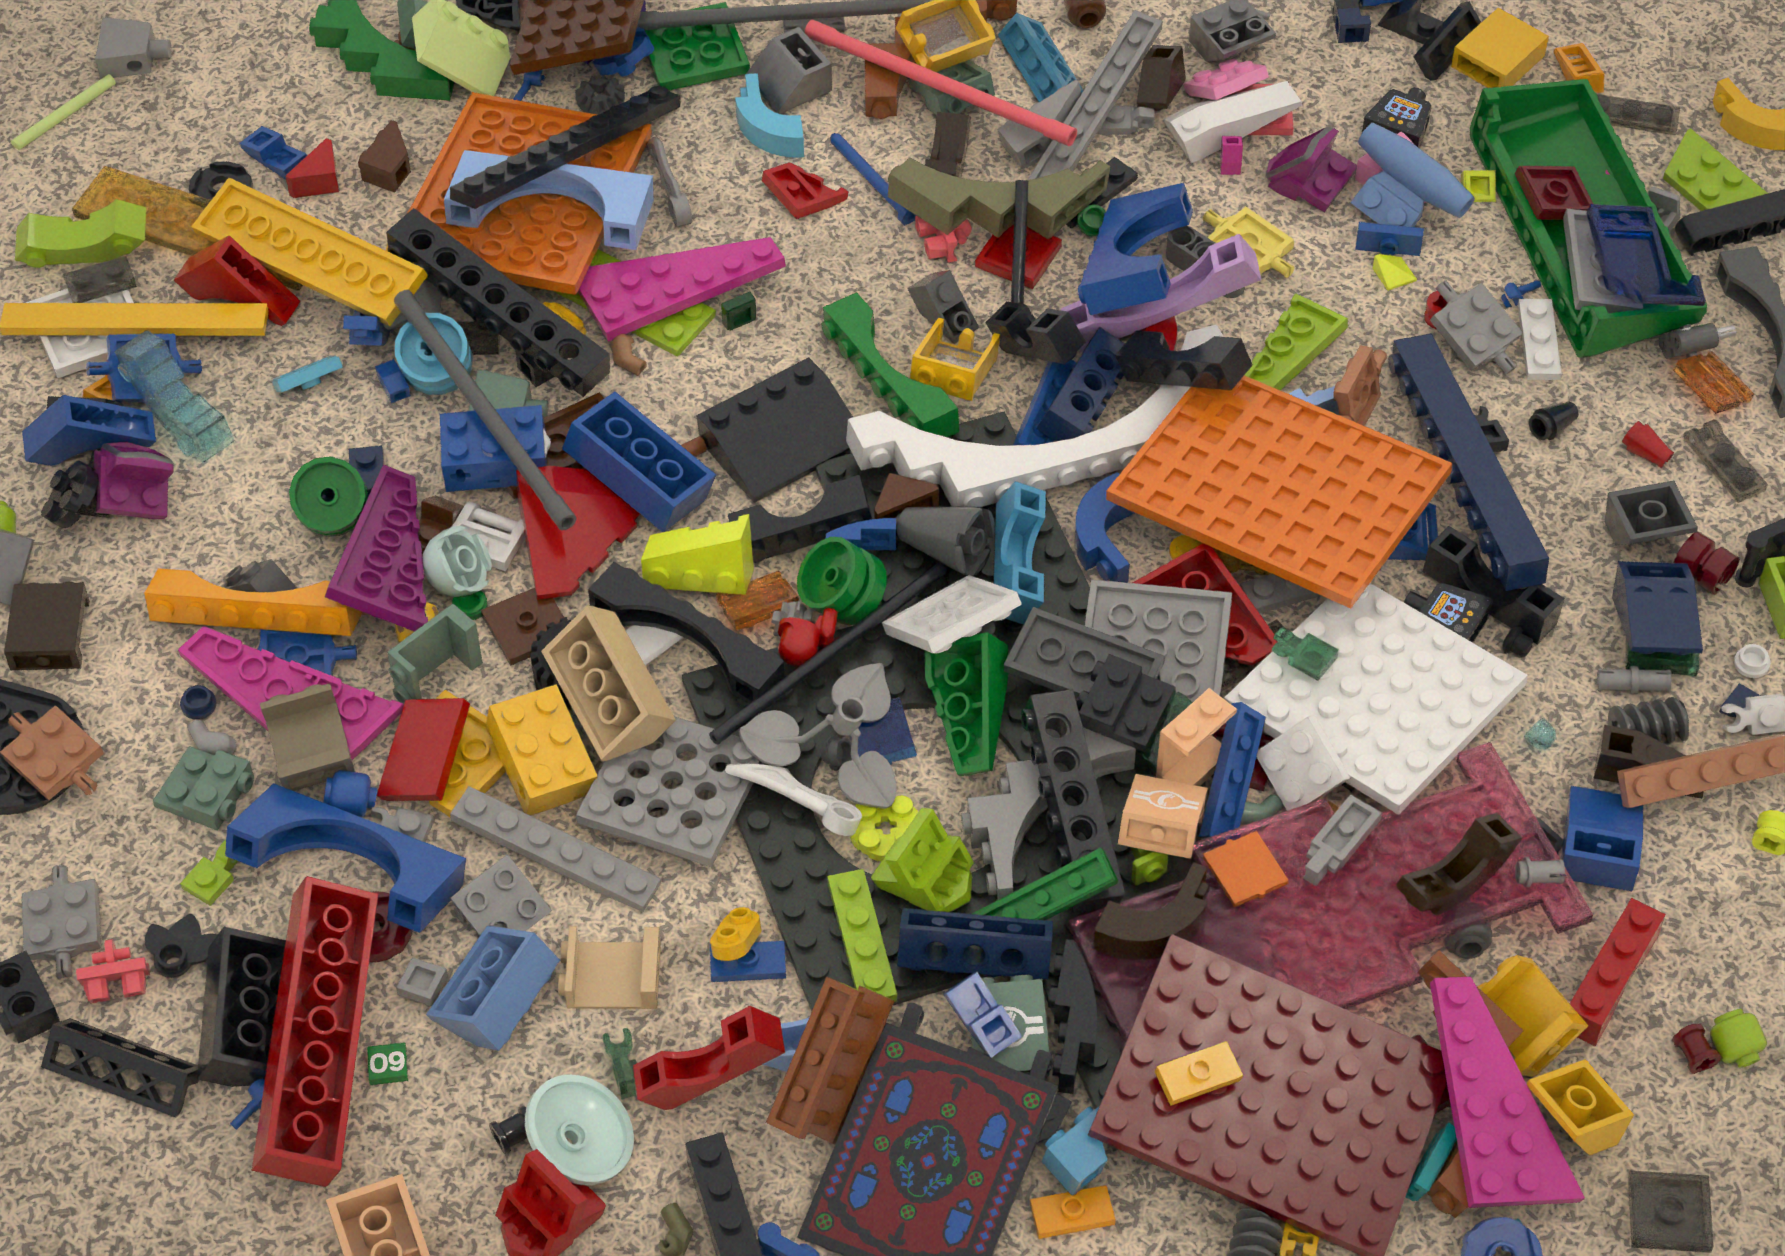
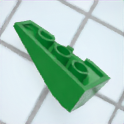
(970, 698)

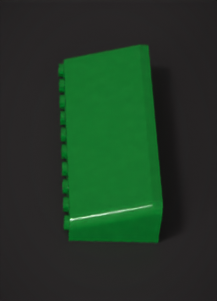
(1568, 127)

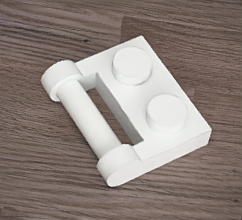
(500, 545)

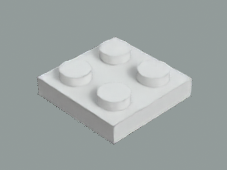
(1302, 764)

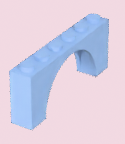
(617, 196)

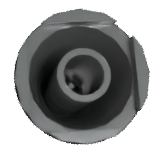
(949, 535)

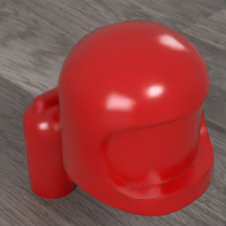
(801, 637)

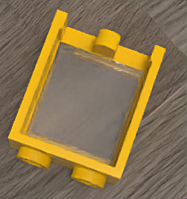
(945, 33)
(953, 367)

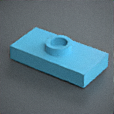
(307, 375)

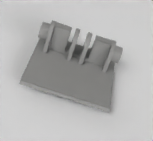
(500, 899)

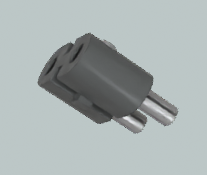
(1693, 339)

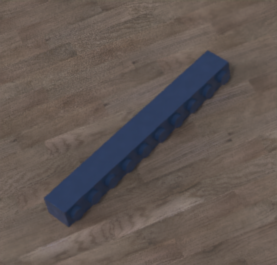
(1476, 473)

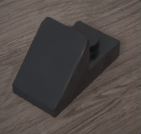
(1409, 22)

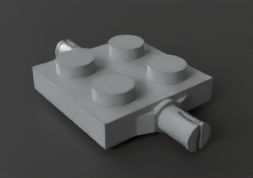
(1476, 326)
(61, 920)

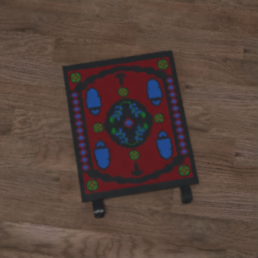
(929, 1150)

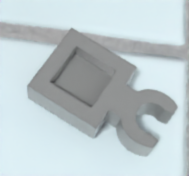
(406, 821)

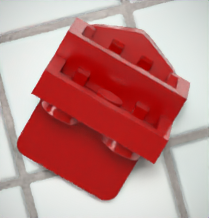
(545, 1209)

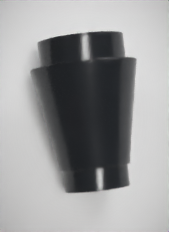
(1552, 420)

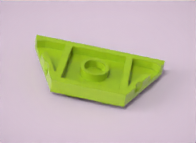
(1707, 176)

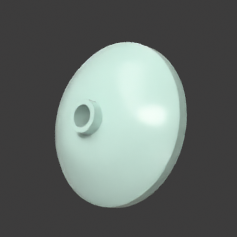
(588, 1117)

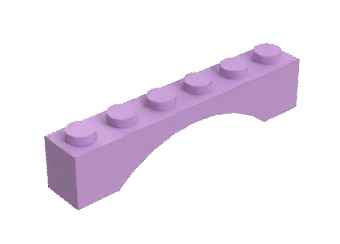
(1217, 272)

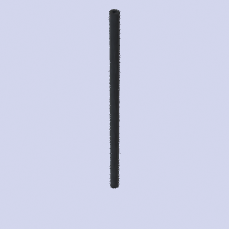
(827, 653)

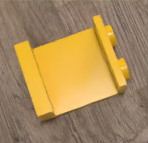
(1537, 1009)

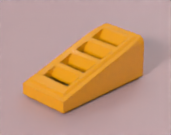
(1589, 71)

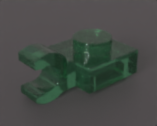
(1306, 654)
(621, 1064)

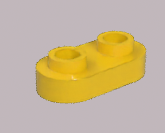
(735, 934)

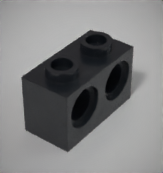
(24, 997)

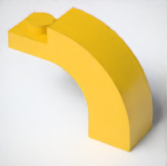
(1747, 120)

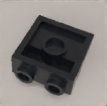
(1124, 703)

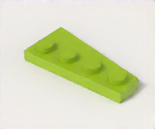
(1296, 342)

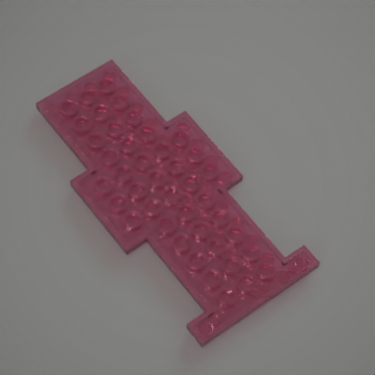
(1353, 928)

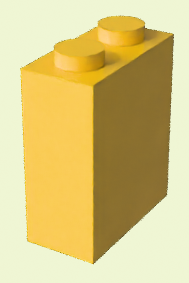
(1499, 50)

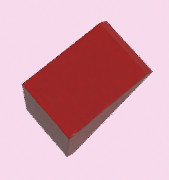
(315, 173)

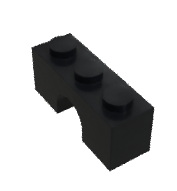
(1047, 338)

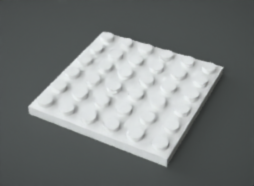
(1393, 699)

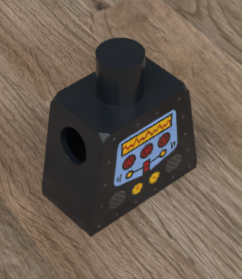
(1402, 113)
(1454, 608)

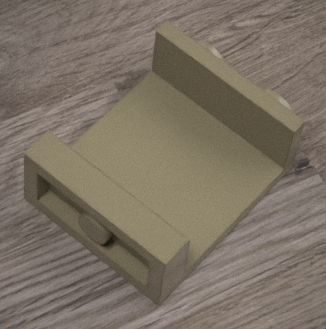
(307, 736)

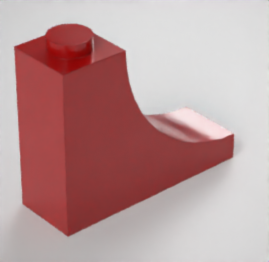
(234, 275)

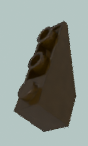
(1628, 749)

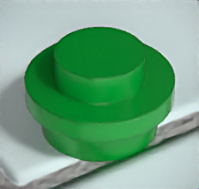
(1091, 219)

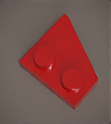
(801, 191)

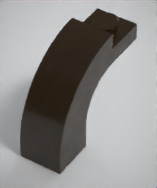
(950, 143)
(1464, 869)
(1145, 934)

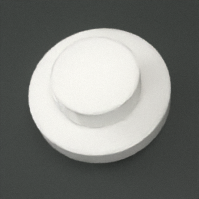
(1752, 661)

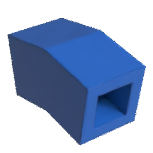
(392, 381)

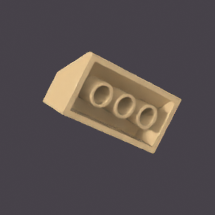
(607, 684)

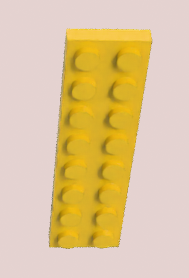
(310, 250)

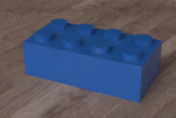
(638, 461)

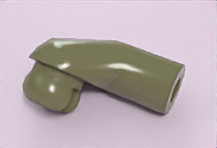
(680, 1231)

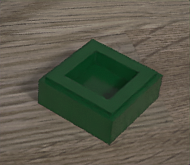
(738, 311)

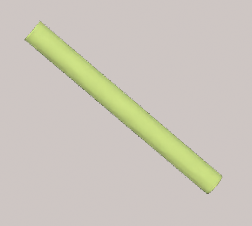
(63, 112)

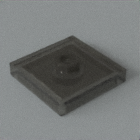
(1670, 1211)

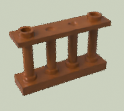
(830, 1061)

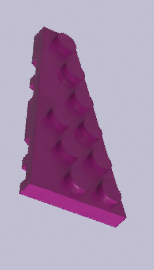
(383, 558)

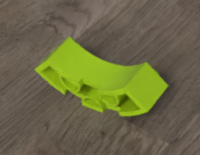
(102, 238)

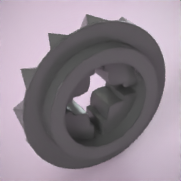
(598, 104)

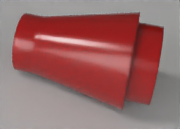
(1647, 444)

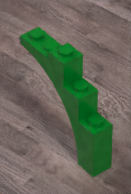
(364, 49)

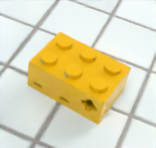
(540, 750)

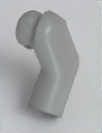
(210, 741)

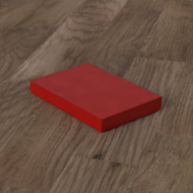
(423, 749)

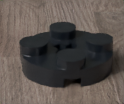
(69, 492)

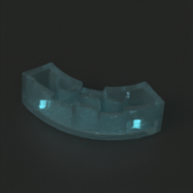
(185, 416)

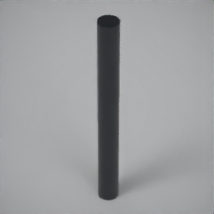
(1019, 241)

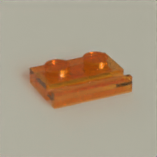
(1713, 382)
(760, 601)

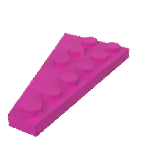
(1498, 1126)

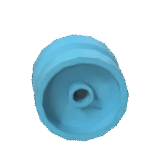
(415, 358)

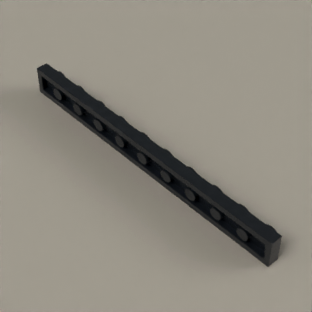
(564, 147)

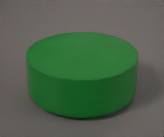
(471, 604)

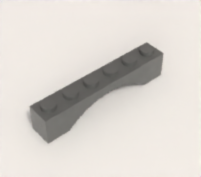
(1748, 281)

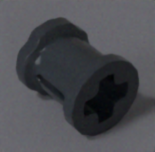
(510, 1130)

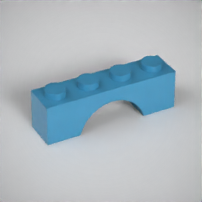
(1017, 525)
(1074, 1155)

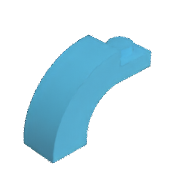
(765, 128)

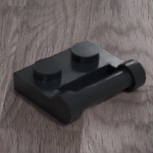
(1760, 545)

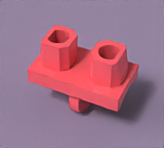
(942, 244)
(96, 977)

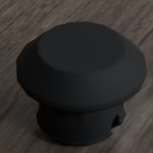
(1517, 642)

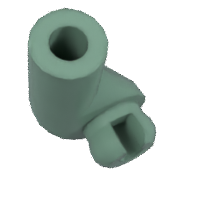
(1255, 812)

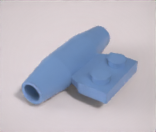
(1407, 181)

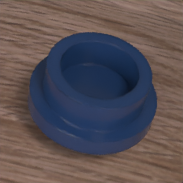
(198, 702)

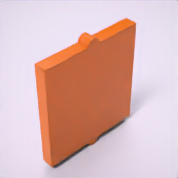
(1245, 869)

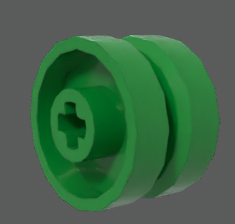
(323, 477)
(841, 578)

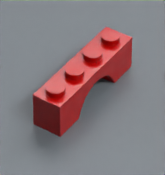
(1614, 967)
(677, 1077)

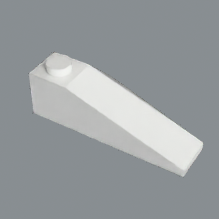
(1203, 124)

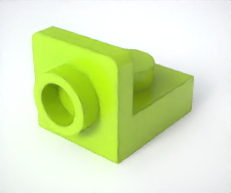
(1148, 865)

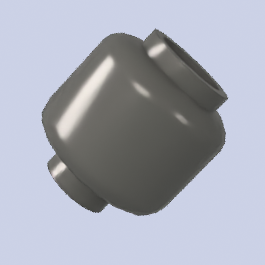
(1470, 941)

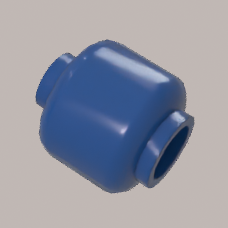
(350, 792)

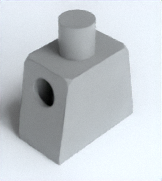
(128, 48)

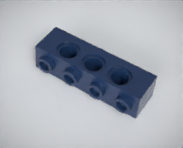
(1084, 389)
(963, 930)

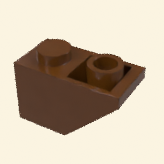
(386, 159)

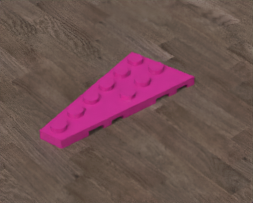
(650, 288)
(257, 675)

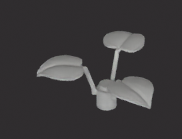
(859, 698)

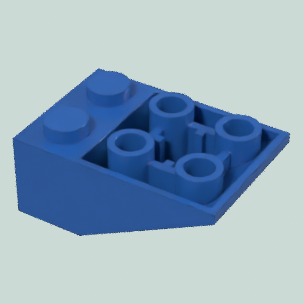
(1602, 839)

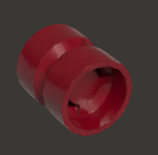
(1707, 562)

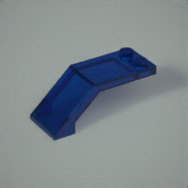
(1635, 259)

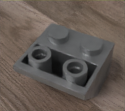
(1228, 30)
(792, 71)

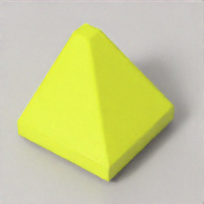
(1480, 184)
(1392, 271)

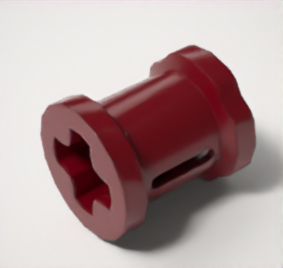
(1696, 1048)

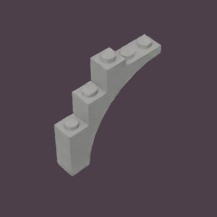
(1002, 820)

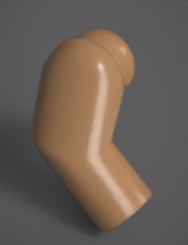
(623, 356)

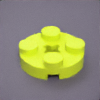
(872, 840)

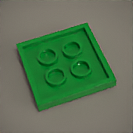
(696, 53)

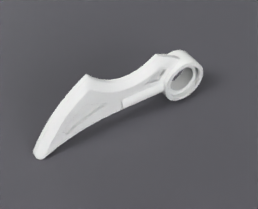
(837, 815)

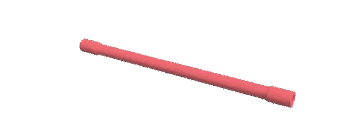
(1048, 127)

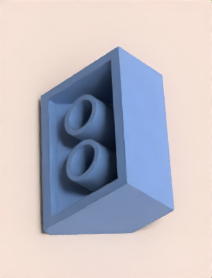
(494, 986)

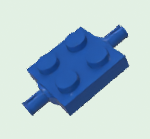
(121, 389)
(306, 648)

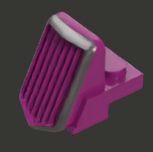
(1311, 170)
(132, 480)

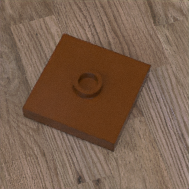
(518, 622)

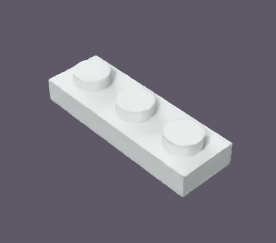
(1539, 339)

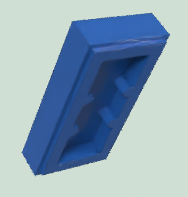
(1389, 239)
(762, 962)

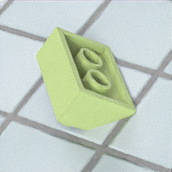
(460, 46)

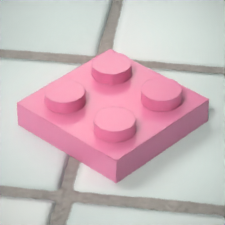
(1225, 80)

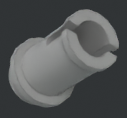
(1539, 871)

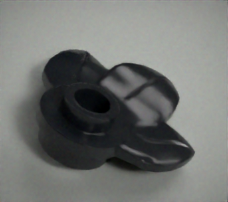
(180, 941)

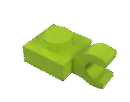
(209, 877)

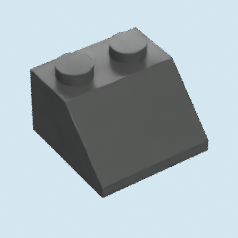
(1647, 514)

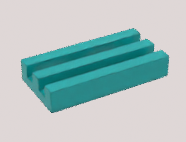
(1431, 1162)

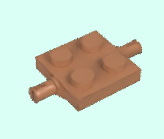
(1360, 385)
(52, 753)

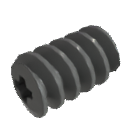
(1653, 719)
(1255, 1235)

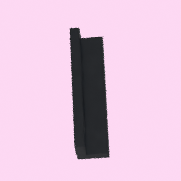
(125, 1053)

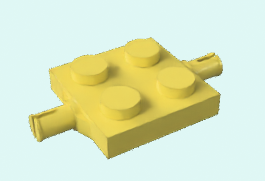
(1263, 237)

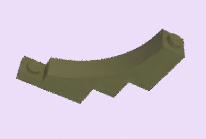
(950, 200)

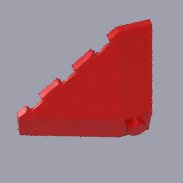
(565, 555)
(1202, 569)

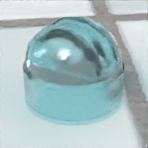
(1541, 734)

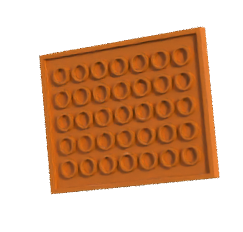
(534, 237)

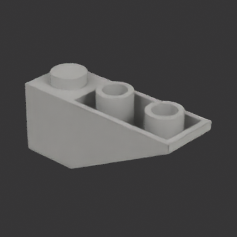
(1028, 145)

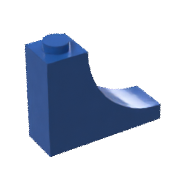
(83, 425)

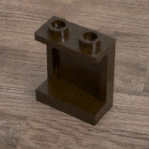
(45, 626)

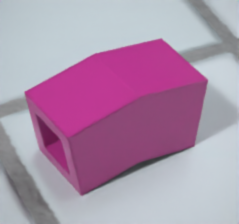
(1231, 155)

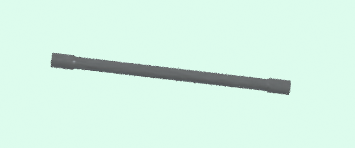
(654, 20)
(552, 502)

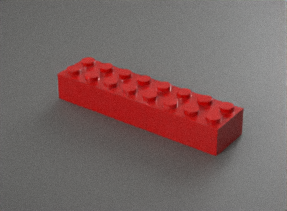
(315, 1033)

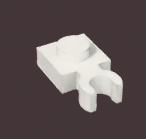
(1761, 715)

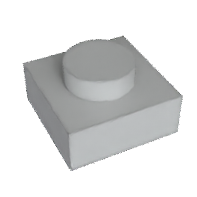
(422, 981)

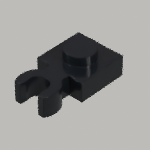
(1493, 431)

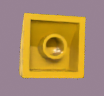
(1583, 1105)

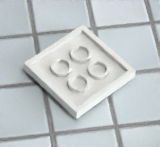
(72, 352)
(952, 614)

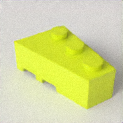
(702, 558)

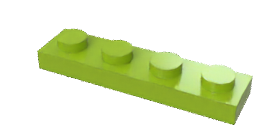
(861, 933)

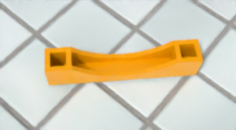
(188, 599)

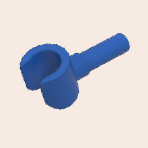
(531, 78)
(1515, 293)
(256, 1093)

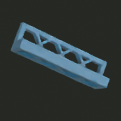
(1036, 56)

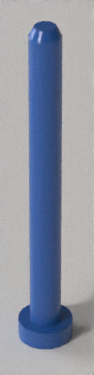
(870, 175)

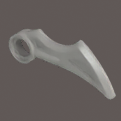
(677, 201)

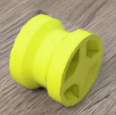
(1770, 832)

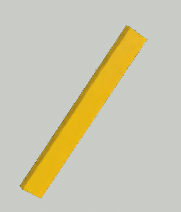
(135, 318)

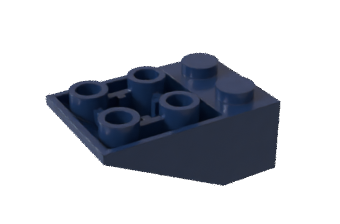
(1658, 607)

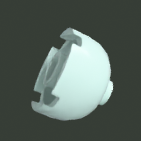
(456, 562)

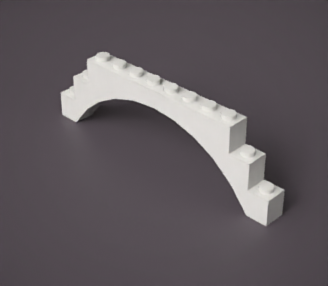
(983, 473)

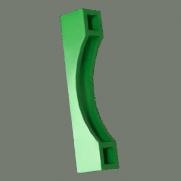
(917, 404)

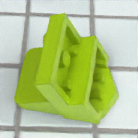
(927, 866)

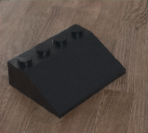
(777, 429)
(239, 1007)

